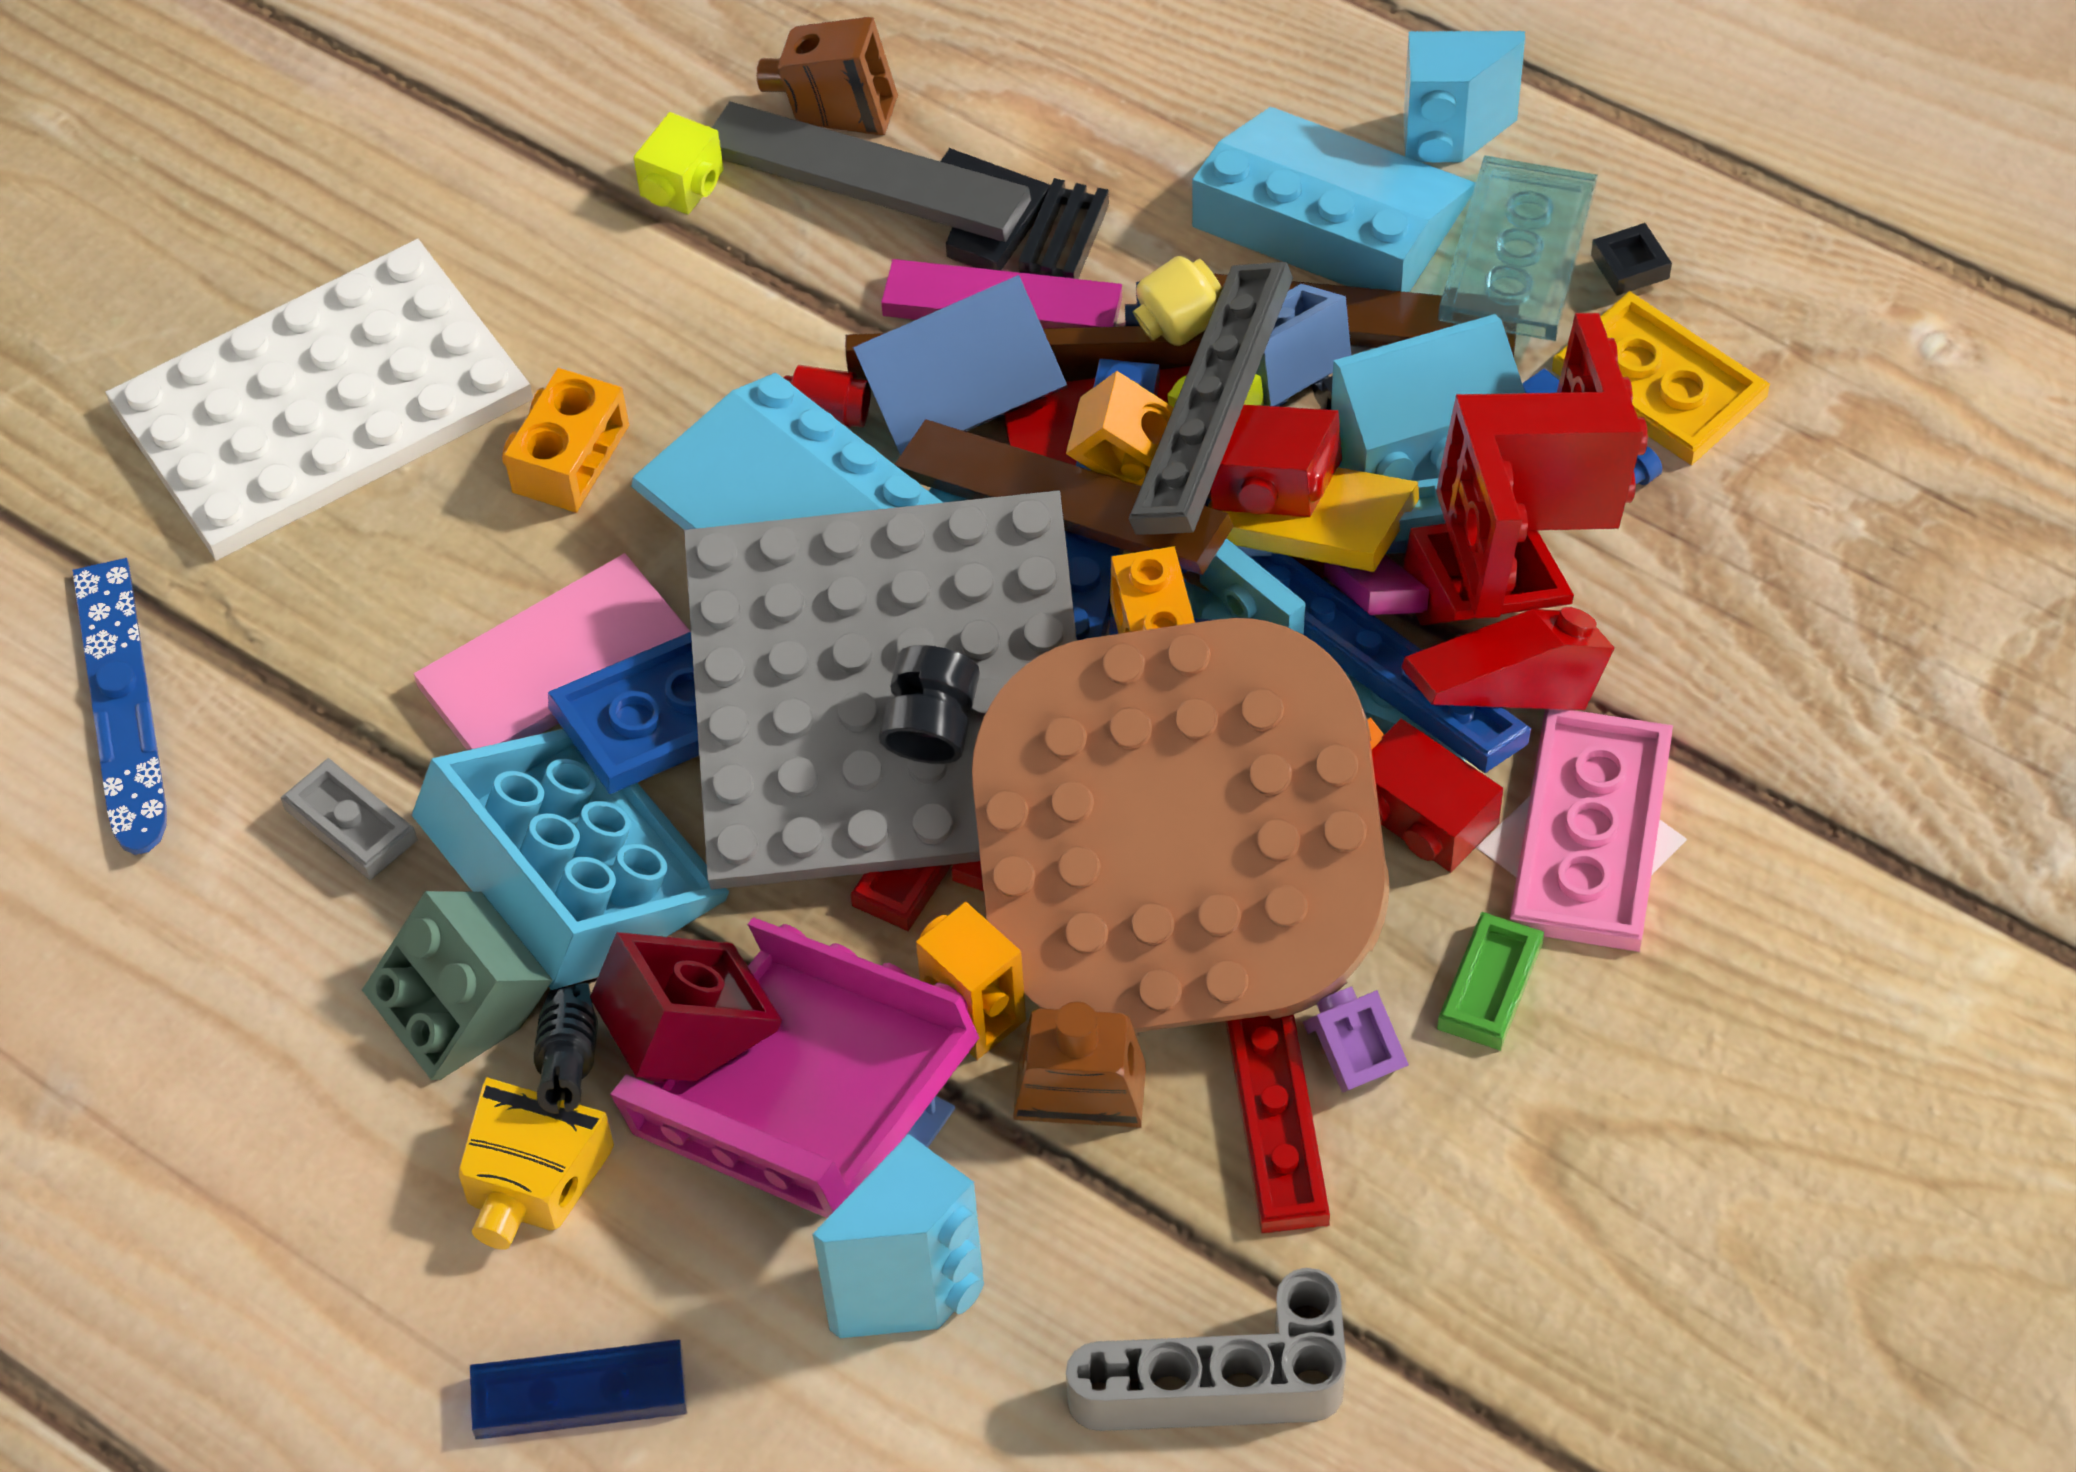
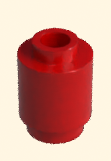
(835, 392)

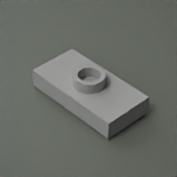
(349, 818)

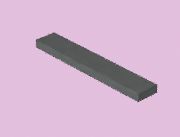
(871, 172)
(1211, 399)

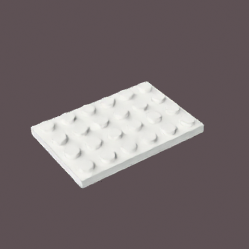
(318, 398)

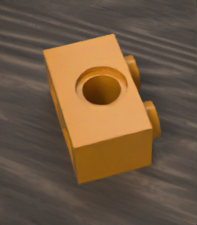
(1118, 429)
(979, 965)

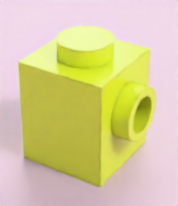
(679, 163)

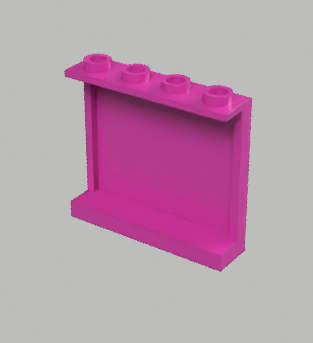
(826, 1091)

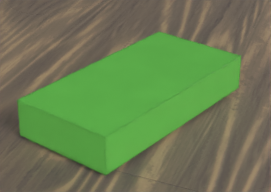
(1490, 981)

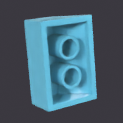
(1402, 395)
(901, 1247)

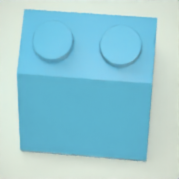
(1460, 91)

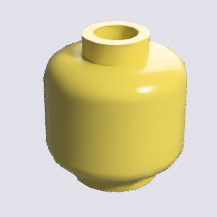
(1177, 300)

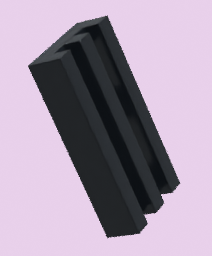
(1074, 200)

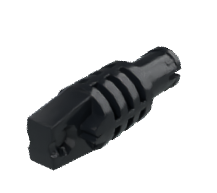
(565, 1046)

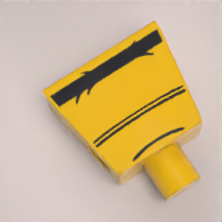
(528, 1161)

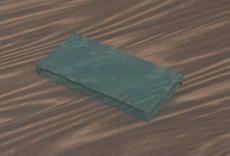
(1519, 246)

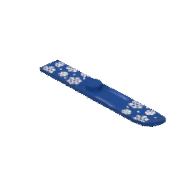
(121, 705)

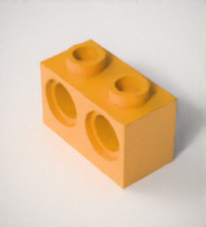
(565, 439)
(1148, 591)

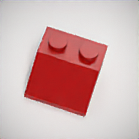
(1435, 565)

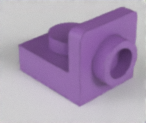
(1356, 1037)

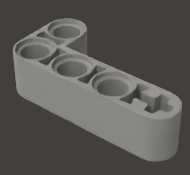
(1208, 1361)

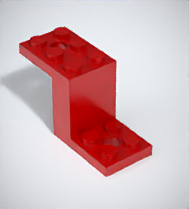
(1539, 463)

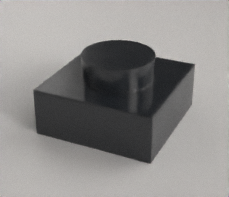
(1631, 259)

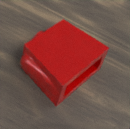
(1278, 461)

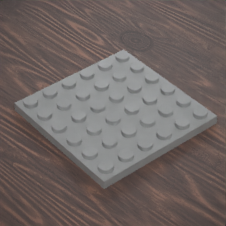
(800, 657)

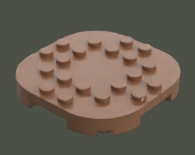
(1182, 824)

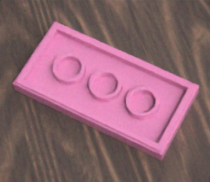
(502, 679)
(1592, 828)

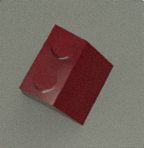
(680, 1005)

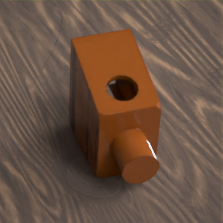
(834, 76)
(1080, 1069)

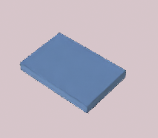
(962, 363)

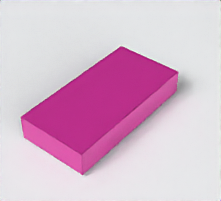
(1379, 592)

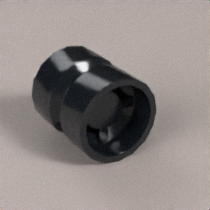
(930, 696)

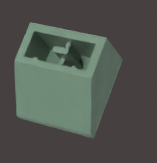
(455, 981)

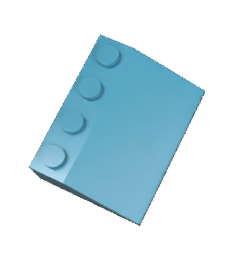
(1326, 201)
(771, 458)
(561, 851)

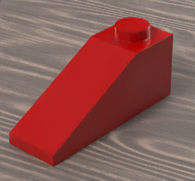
(1516, 663)

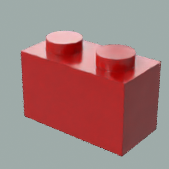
(1433, 796)

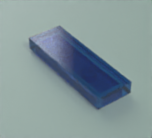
(577, 1389)

